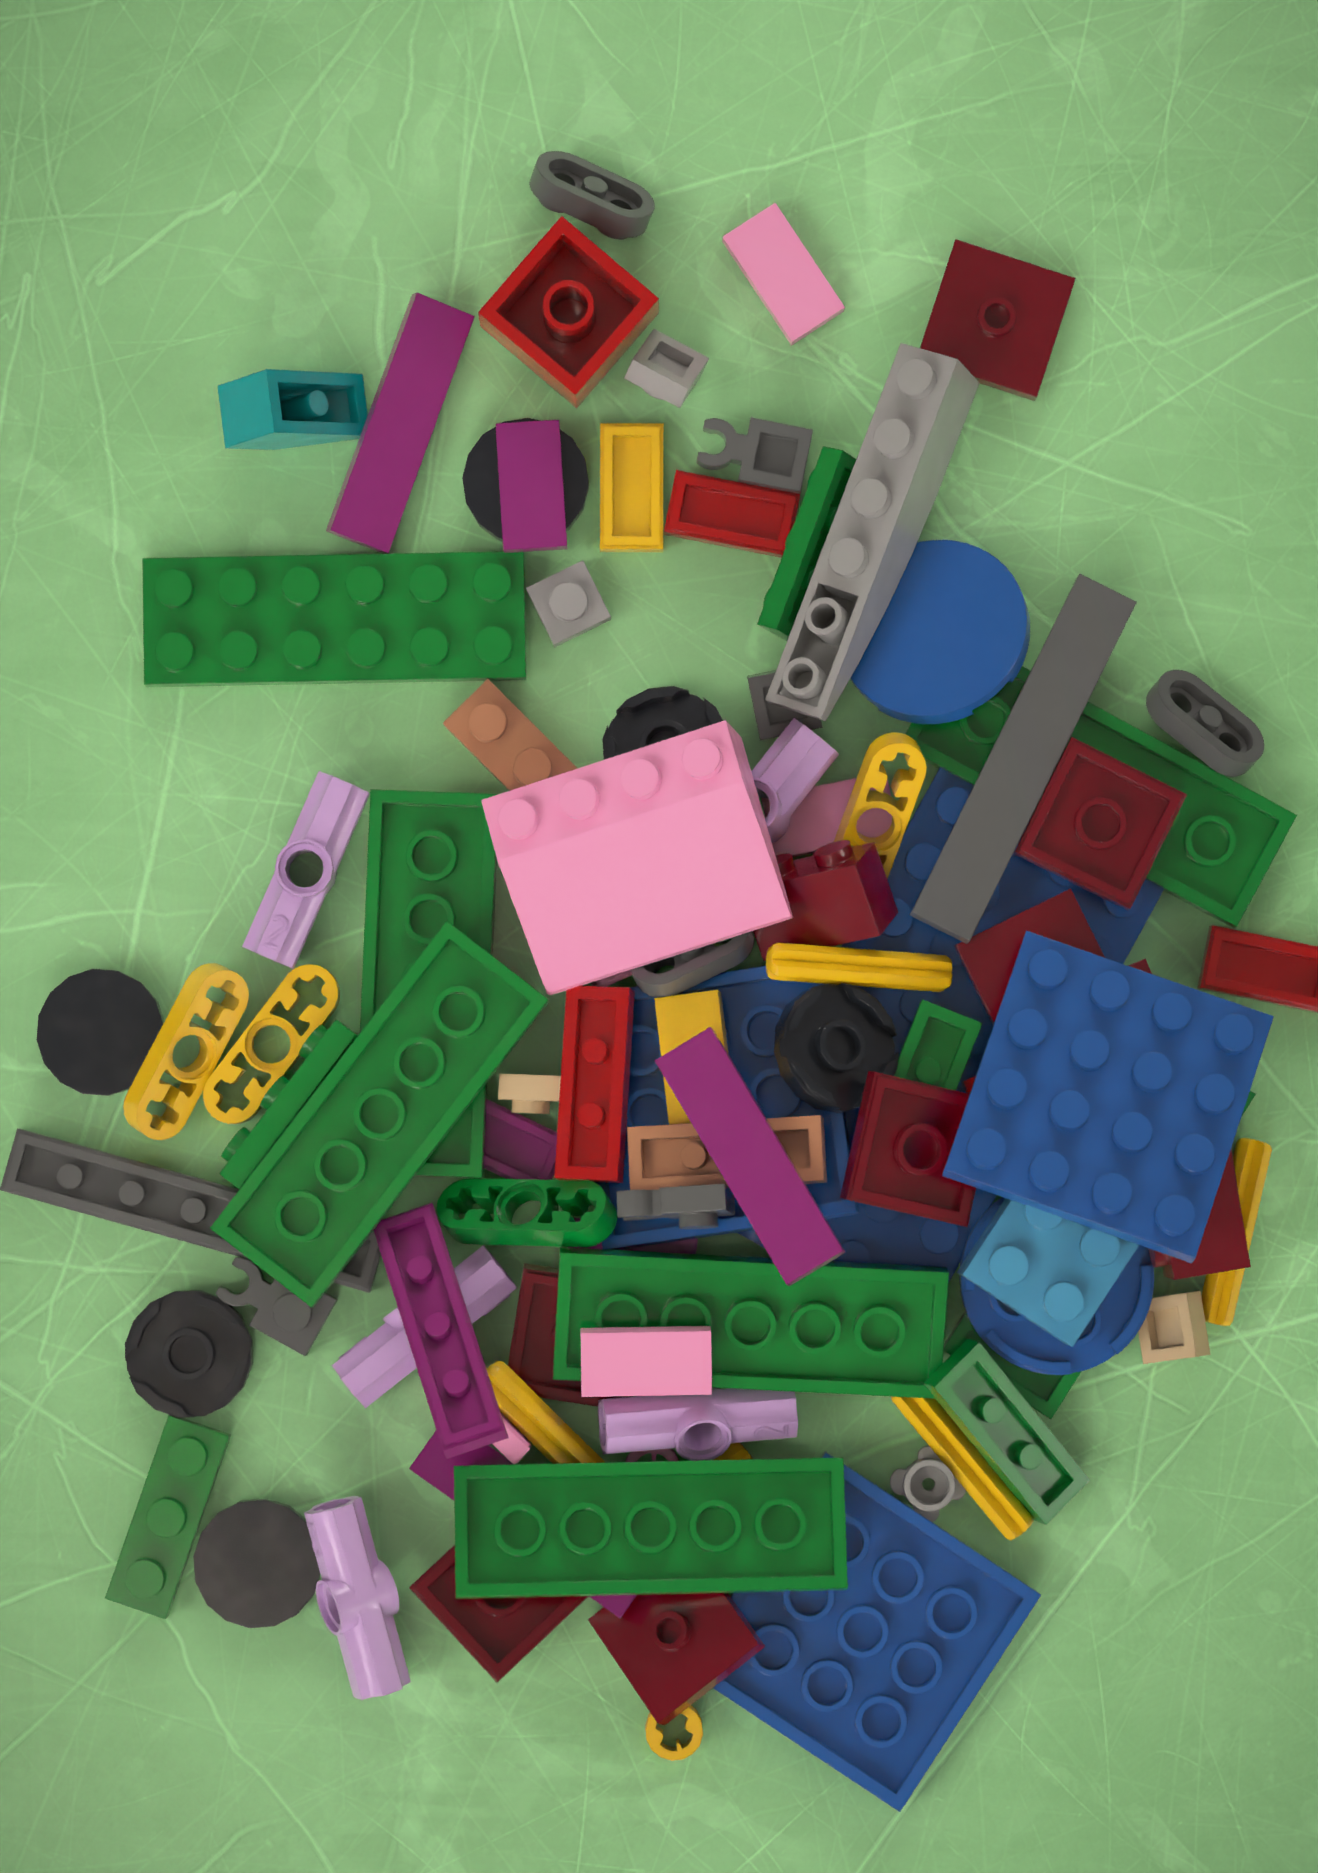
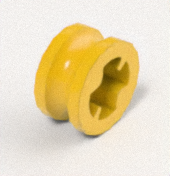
(693, 1725)

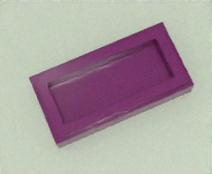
(531, 486)
(518, 1145)

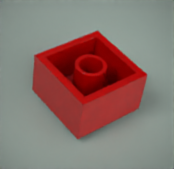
(569, 312)

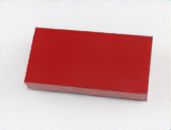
(730, 513)
(1260, 968)

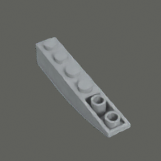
(874, 527)

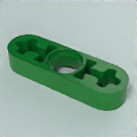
(547, 1228)

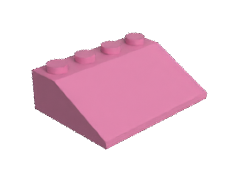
(638, 857)

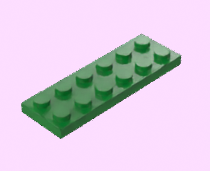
(334, 619)
(1219, 837)
(427, 867)
(379, 1114)
(830, 1332)
(650, 1528)

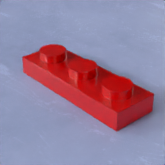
(594, 1084)

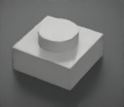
(666, 368)
(568, 603)

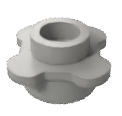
(909, 1483)

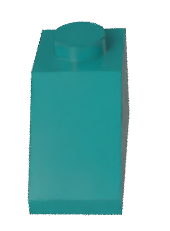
(292, 409)

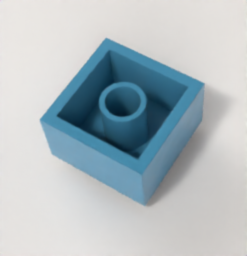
(1046, 1267)

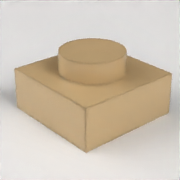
(529, 1092)
(1174, 1328)

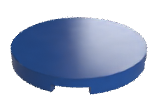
(946, 636)
(1038, 1351)

